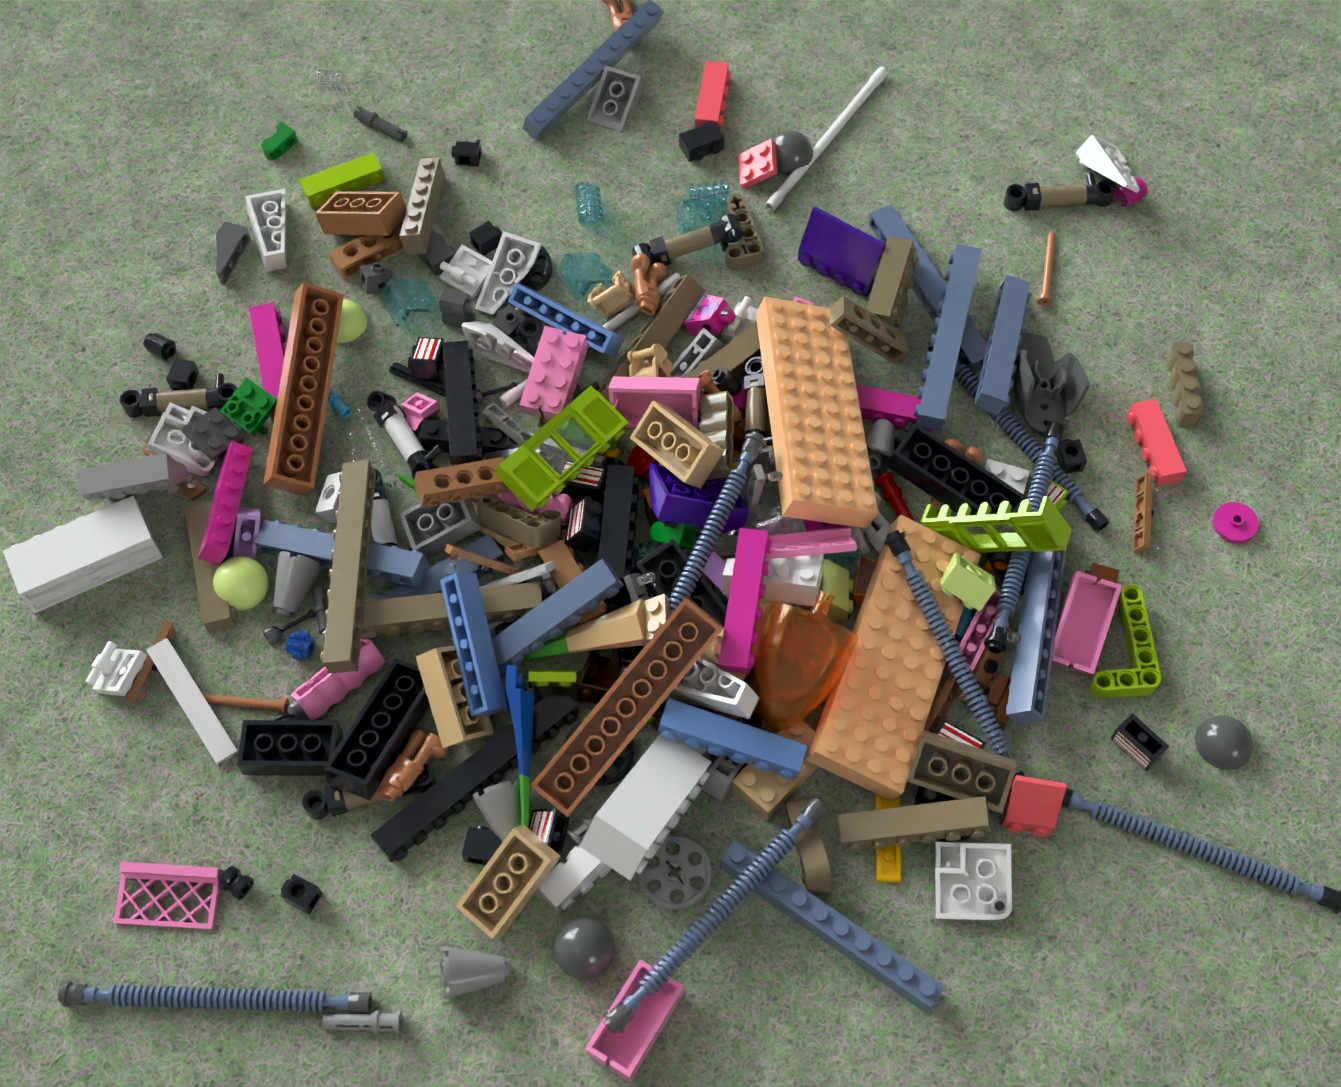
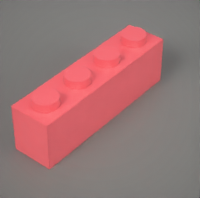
(712, 94)
(1156, 442)

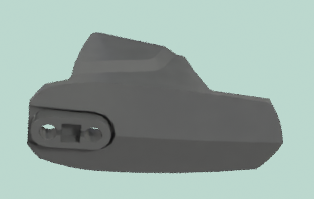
(1047, 388)

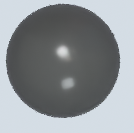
(792, 151)
(1224, 742)
(584, 948)

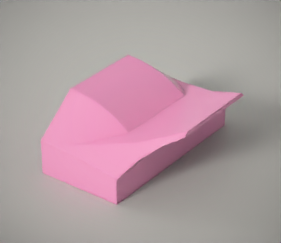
(419, 408)

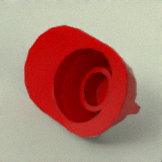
(641, 461)

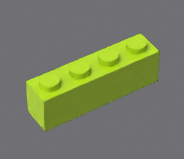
(346, 177)

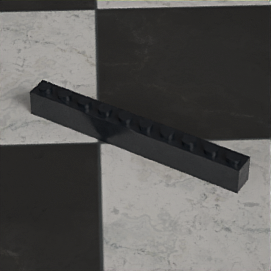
(471, 776)

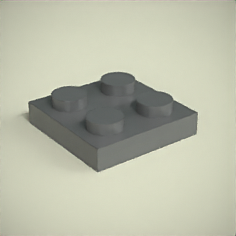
(213, 433)

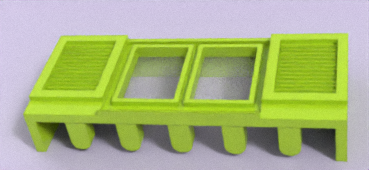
(562, 449)
(1002, 531)

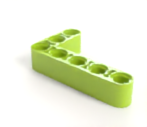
(1136, 650)

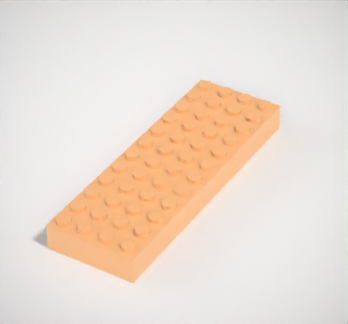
(814, 416)
(894, 671)

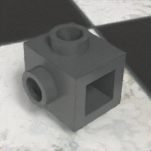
(374, 277)
(509, 320)

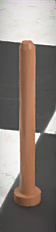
(1045, 297)
(281, 705)

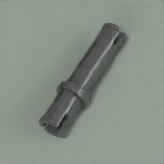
(373, 120)

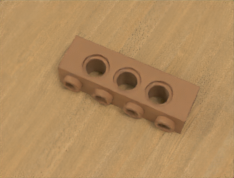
(365, 251)
(451, 477)

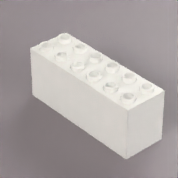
(82, 554)
(646, 806)

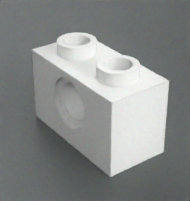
(328, 500)

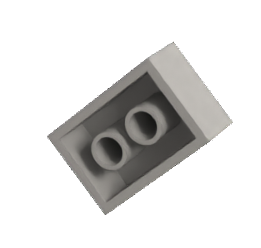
(436, 526)

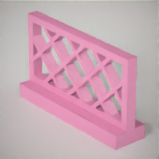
(812, 543)
(166, 873)

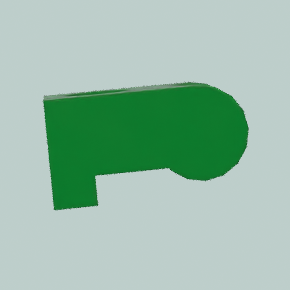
(279, 142)
(682, 534)

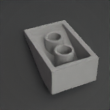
(615, 98)

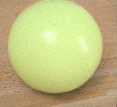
(352, 321)
(241, 582)

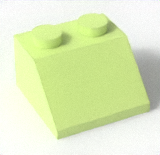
(967, 582)
(837, 583)

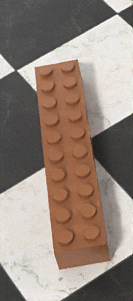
(304, 390)
(627, 706)

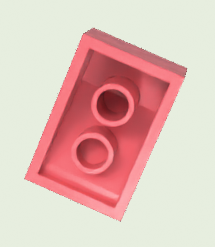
(1033, 805)

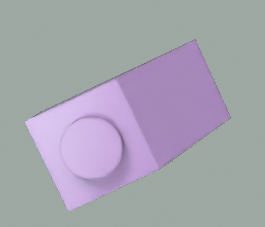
(245, 532)

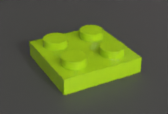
(544, 677)

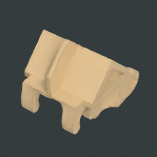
(613, 299)
(643, 368)

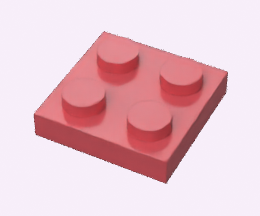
(758, 163)

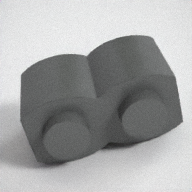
(456, 308)

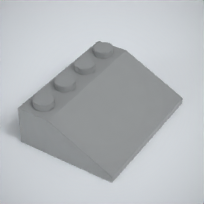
(130, 477)

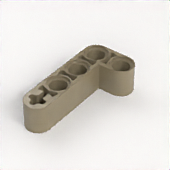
(749, 249)
(519, 524)
(810, 851)

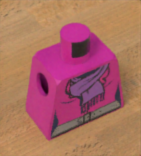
(709, 313)

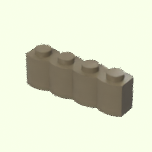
(1184, 384)
(718, 426)

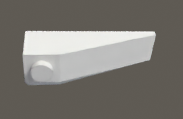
(1106, 160)
(509, 266)
(495, 345)

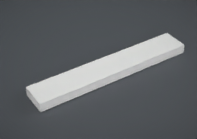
(192, 701)

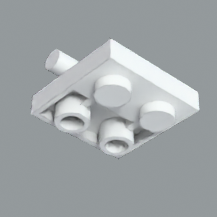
(466, 271)
(744, 317)
(116, 673)

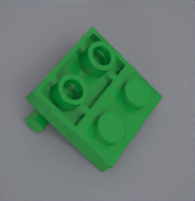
(250, 407)

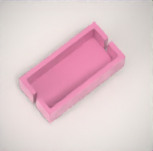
(554, 372)
(637, 393)
(1084, 622)
(629, 1049)

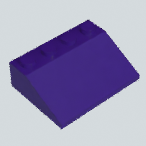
(841, 252)
(687, 504)

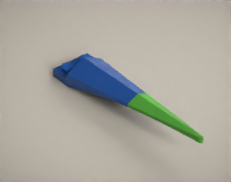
(522, 712)

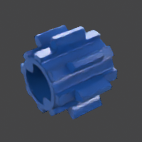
(300, 645)

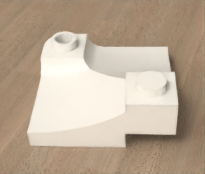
(170, 440)
(972, 879)

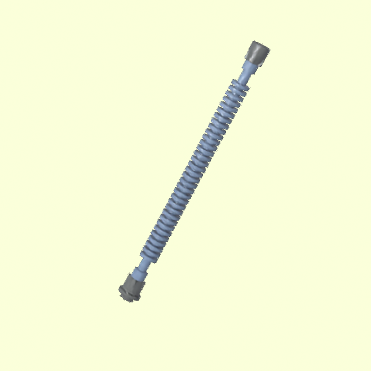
(716, 521)
(710, 920)
(218, 998)

